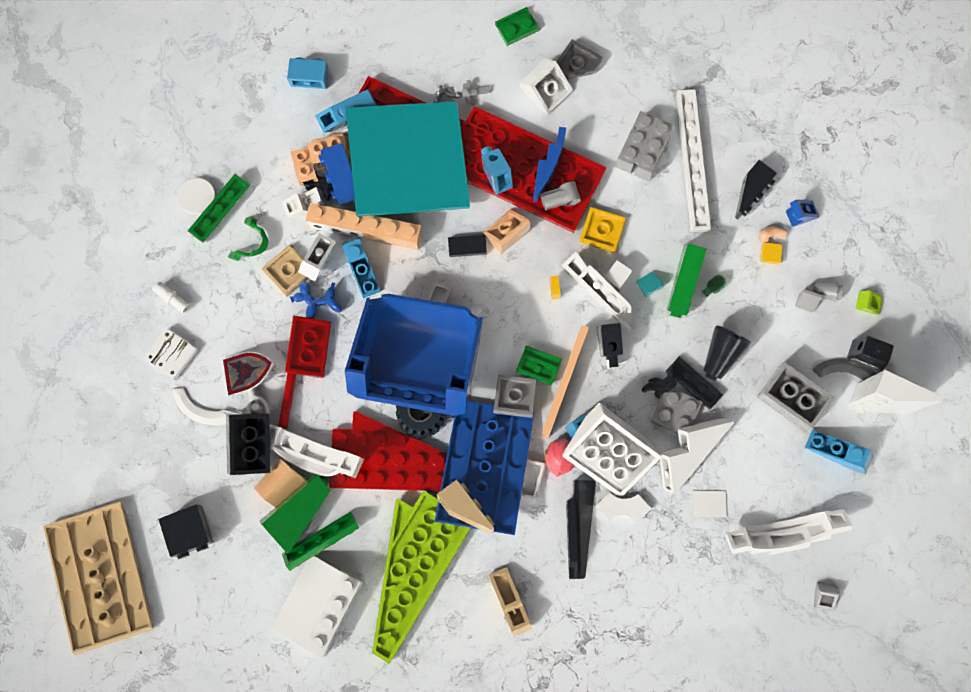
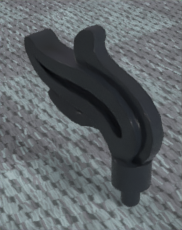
(321, 184)
(661, 385)

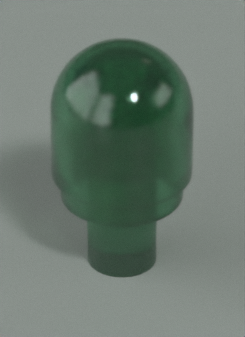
(715, 285)

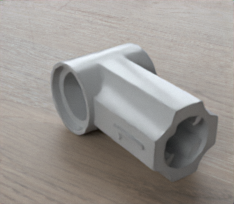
(565, 195)

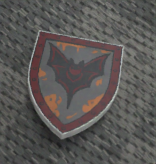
(245, 371)

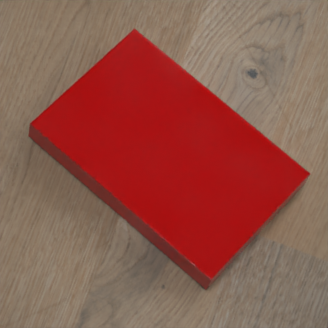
(307, 347)

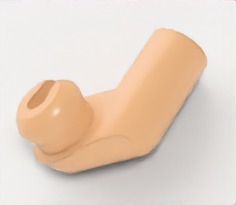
(771, 231)

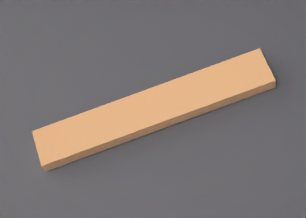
(564, 382)

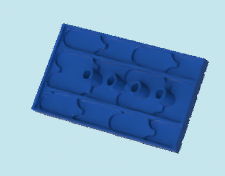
(490, 474)

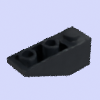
(753, 184)

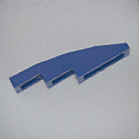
(547, 168)

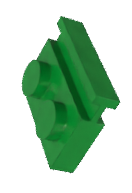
(516, 26)
(538, 365)

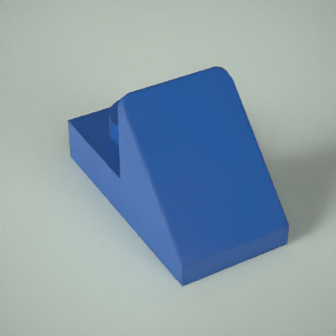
(802, 212)

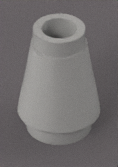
(830, 291)

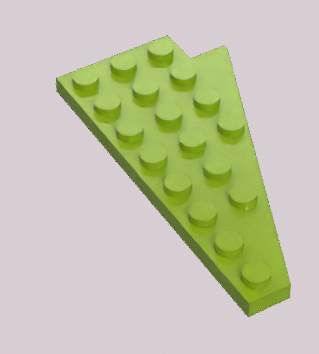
(414, 565)

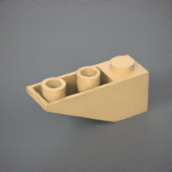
(461, 506)

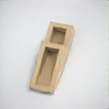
(510, 601)

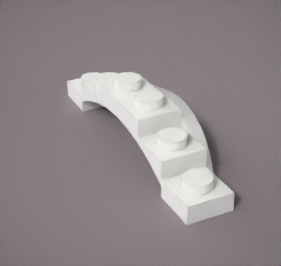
(312, 455)
(788, 534)

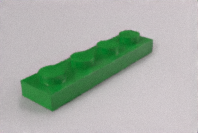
(218, 208)
(320, 541)

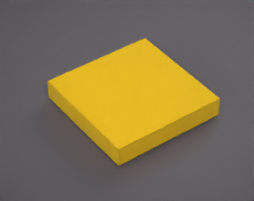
(602, 230)

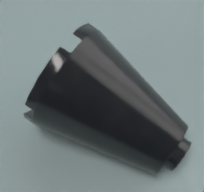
(723, 352)

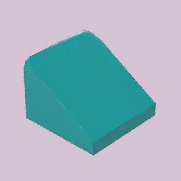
(649, 284)

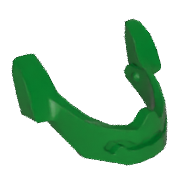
(251, 222)

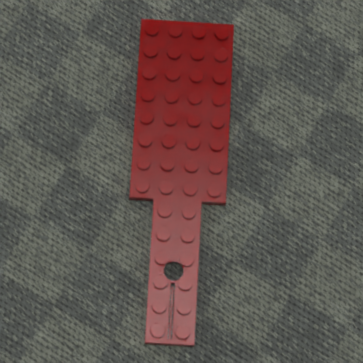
(522, 153)

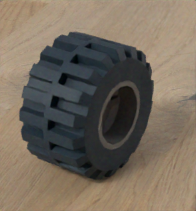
(419, 422)

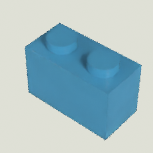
(307, 73)

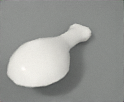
(257, 403)

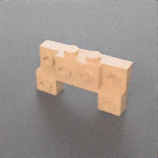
(307, 159)

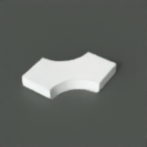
(633, 507)

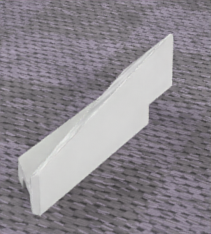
(599, 289)

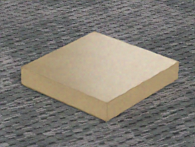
(284, 270)

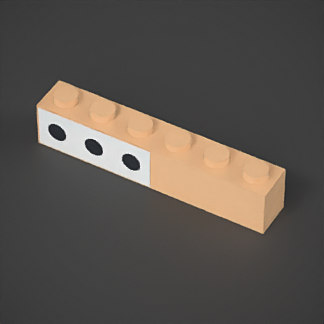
(365, 227)

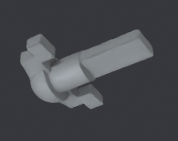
(467, 93)

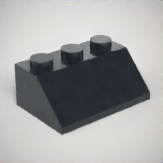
(248, 443)

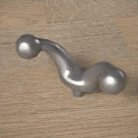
(445, 91)

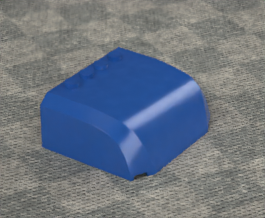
(414, 354)

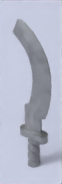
(845, 366)

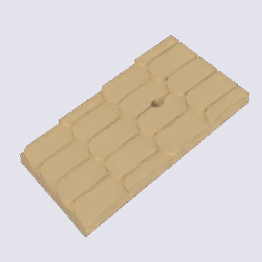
(98, 578)

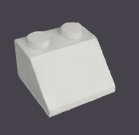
(546, 85)

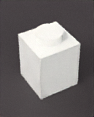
(618, 275)

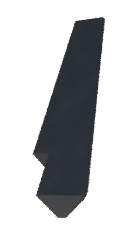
(579, 526)

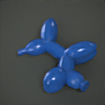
(313, 303)

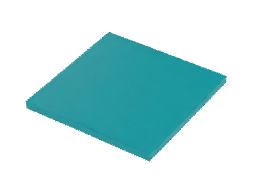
(407, 158)

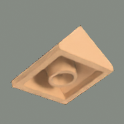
(507, 230)
(279, 483)

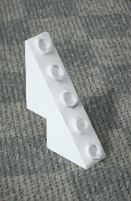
(695, 445)

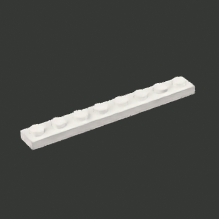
(693, 161)

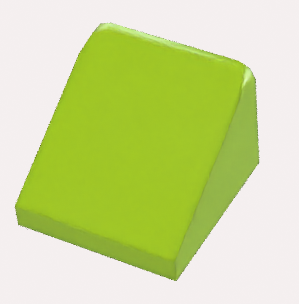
(869, 302)

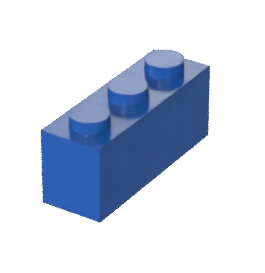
(338, 173)

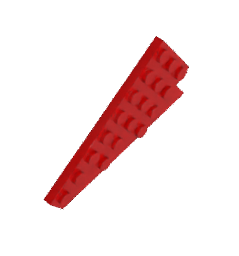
(389, 457)

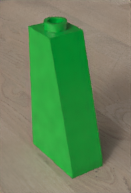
(685, 280)
(295, 512)

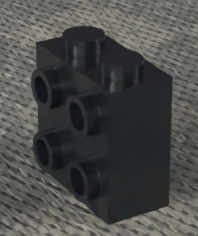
(186, 531)

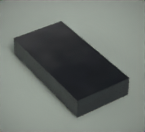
(467, 246)

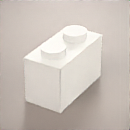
(317, 257)

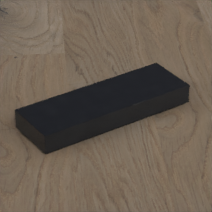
(695, 383)

